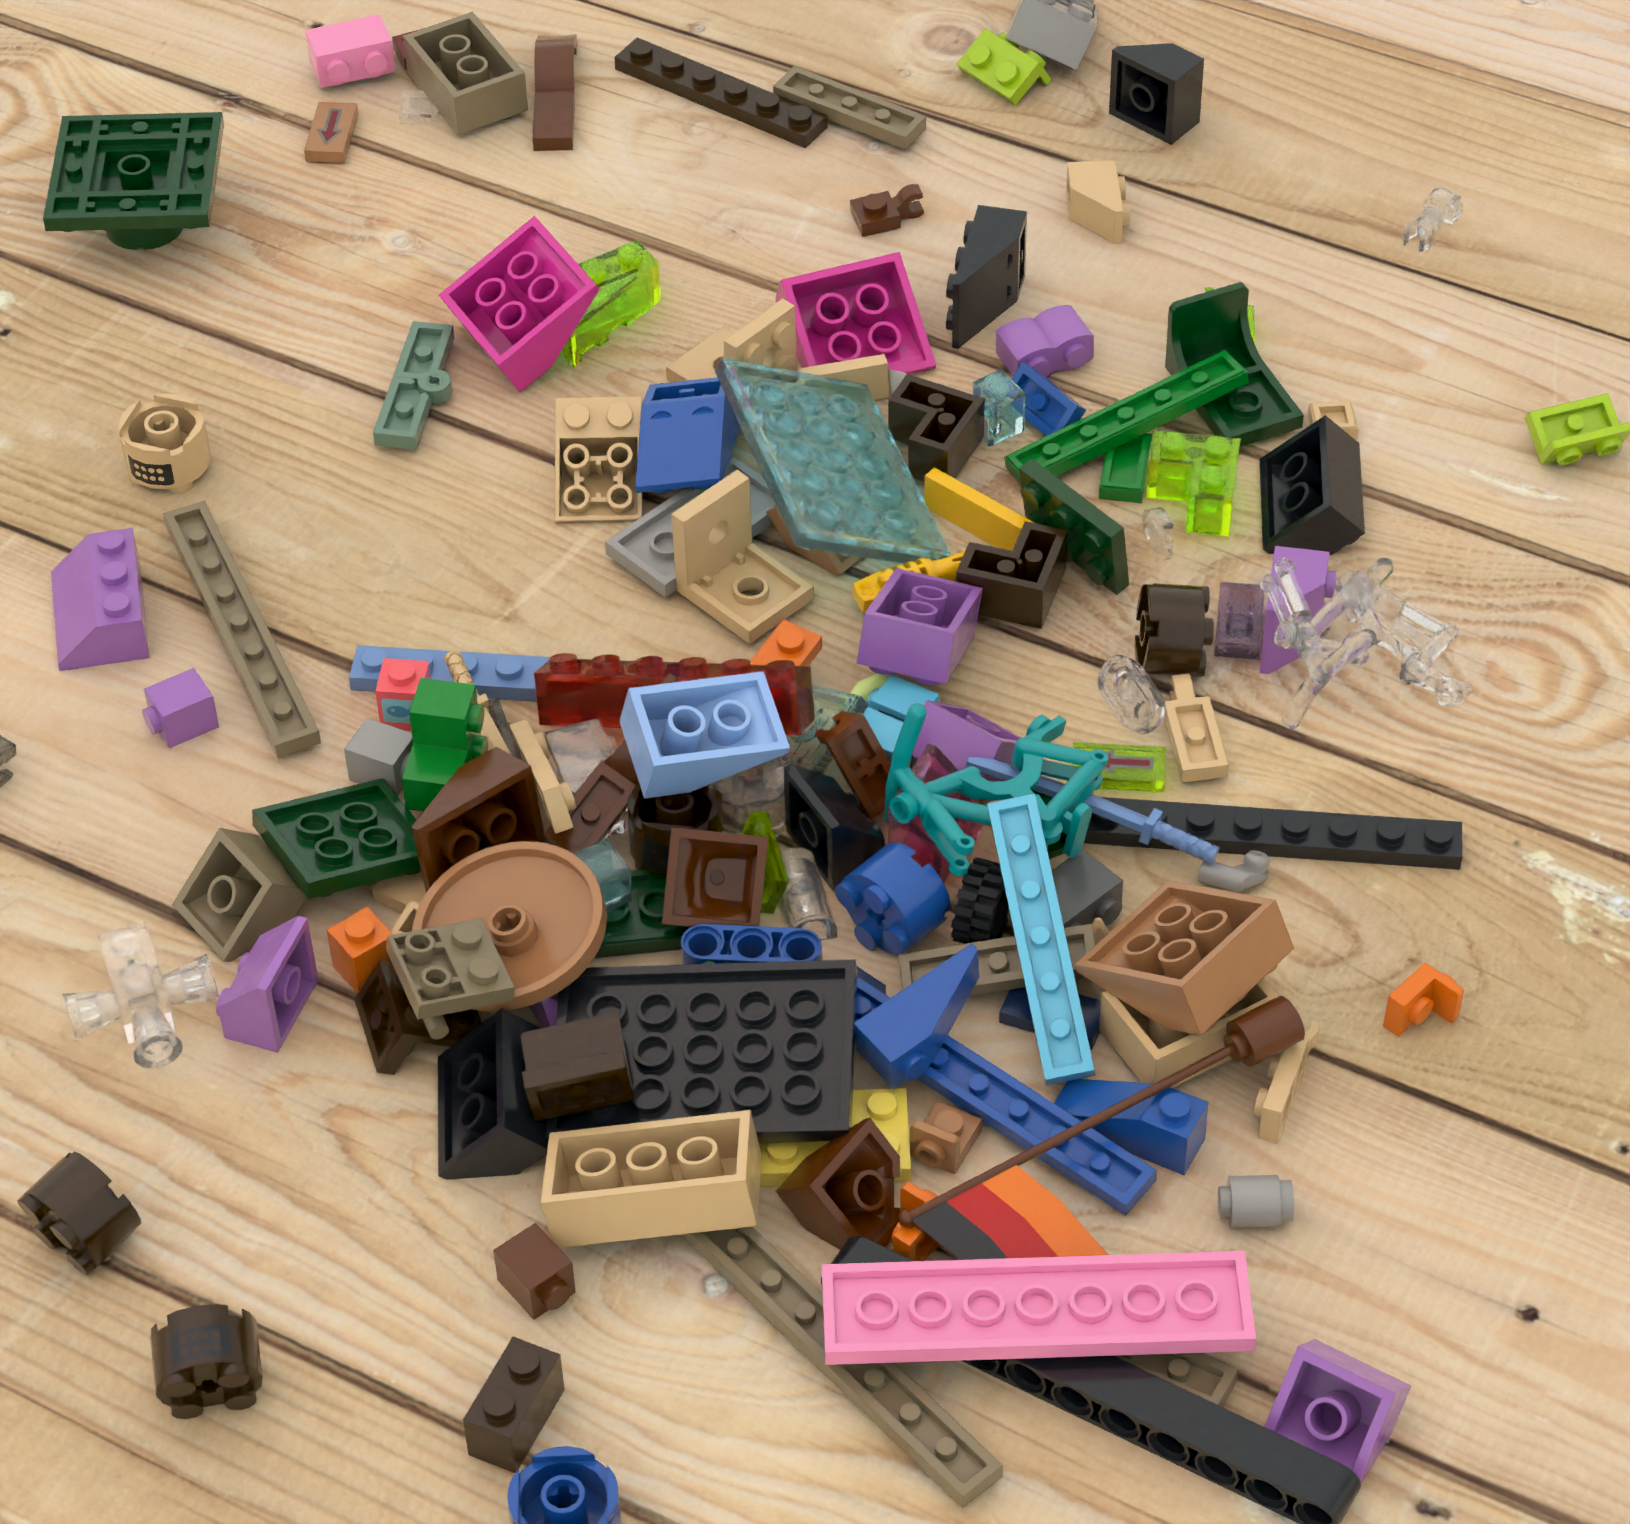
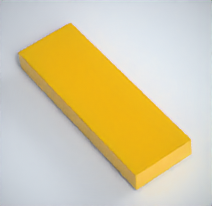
(972, 510)

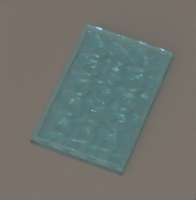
(831, 464)

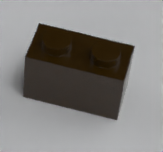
(514, 1404)

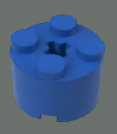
(893, 899)
(564, 1488)

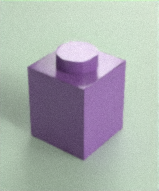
(180, 708)

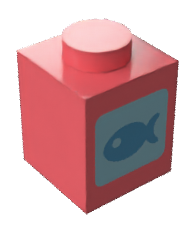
(397, 690)

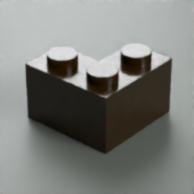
(937, 425)
(1021, 581)

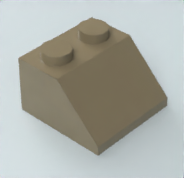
(237, 893)

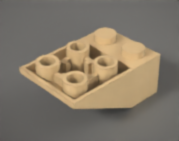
(597, 459)

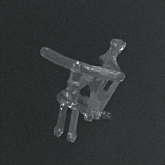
(1371, 606)

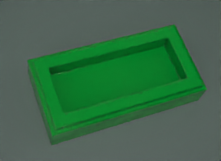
(1126, 470)

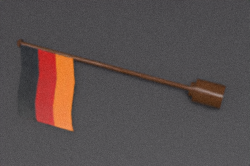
(1016, 1217)

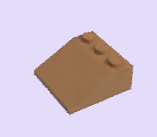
(1189, 954)

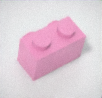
(350, 51)

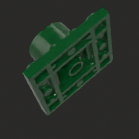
(135, 176)

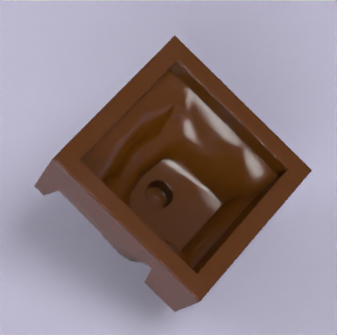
(714, 878)

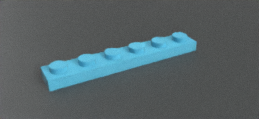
(1041, 940)

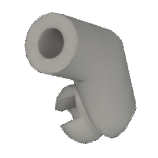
(1236, 878)

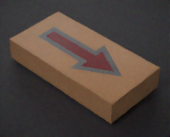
(331, 132)

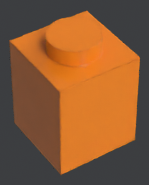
(358, 946)

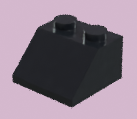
(1157, 89)
(828, 823)

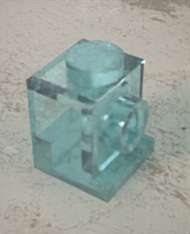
(1003, 406)

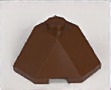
(846, 1188)

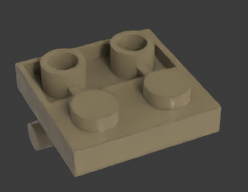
(449, 971)

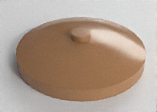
(536, 907)

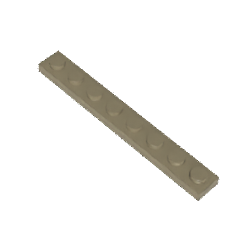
(242, 629)
(878, 1389)

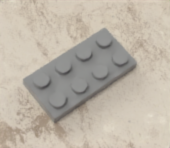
(647, 543)

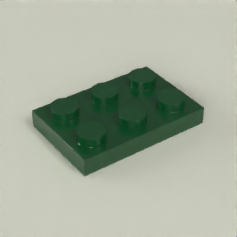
(1093, 538)

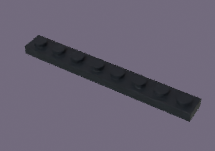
(1295, 833)

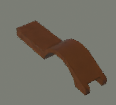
(554, 92)
(599, 800)

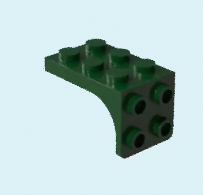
(1220, 322)

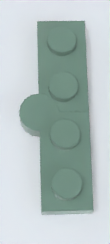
(415, 386)

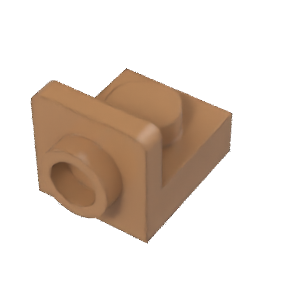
(944, 1137)

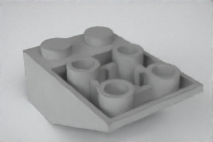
(1055, 28)

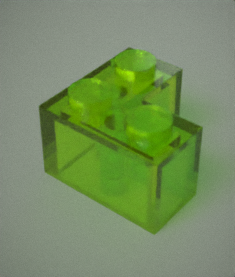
(1196, 472)

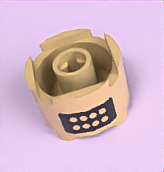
(165, 442)

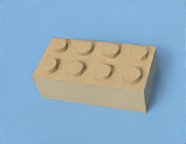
(652, 1179)

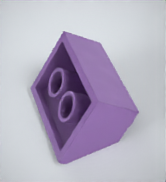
(100, 602)

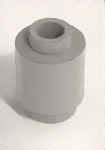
(1256, 1201)

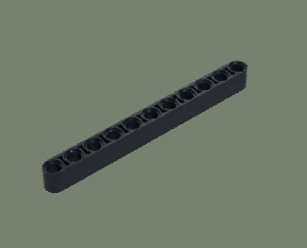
(1172, 1423)

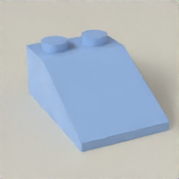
(700, 731)

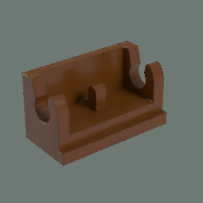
(859, 760)

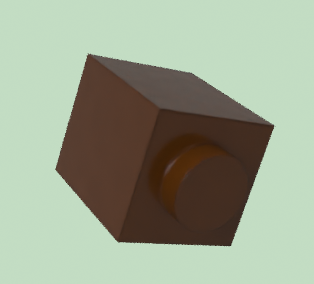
(534, 1271)

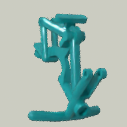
(1063, 813)

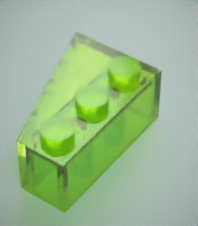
(627, 288)

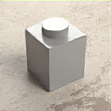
(378, 753)

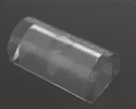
(805, 899)

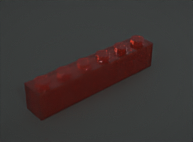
(595, 688)

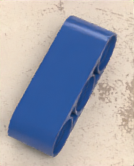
(748, 944)

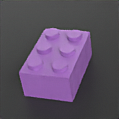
(919, 626)

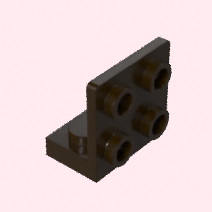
(393, 1026)
(576, 1066)

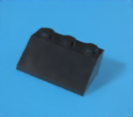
(1312, 490)
(484, 1104)

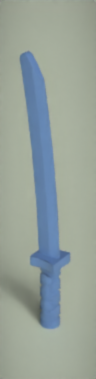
(1148, 826)

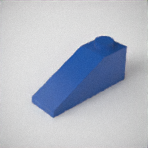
(912, 1025)
(1159, 1129)

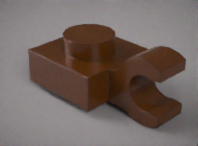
(882, 213)

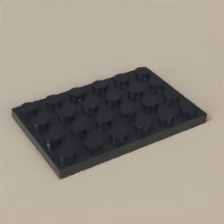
(728, 1042)

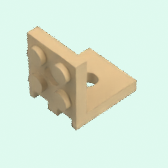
(762, 341)
(720, 562)

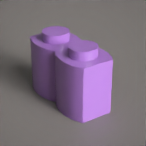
(1048, 342)

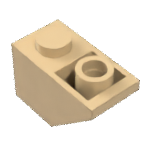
(1096, 198)

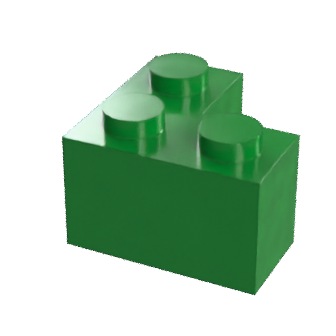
(445, 736)

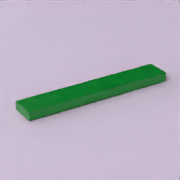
(1132, 416)

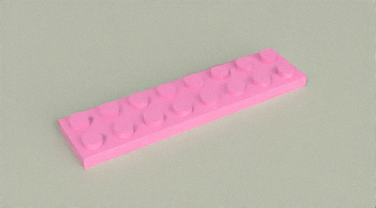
(1037, 1307)

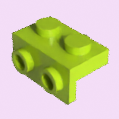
(1002, 66)
(1576, 429)

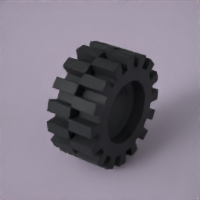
(981, 904)

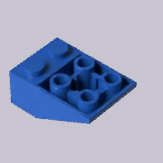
(684, 436)

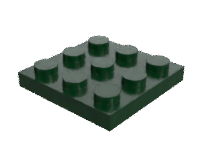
(341, 837)

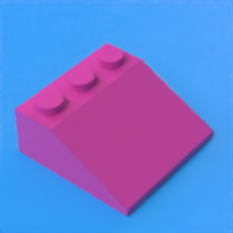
(522, 302)
(858, 314)

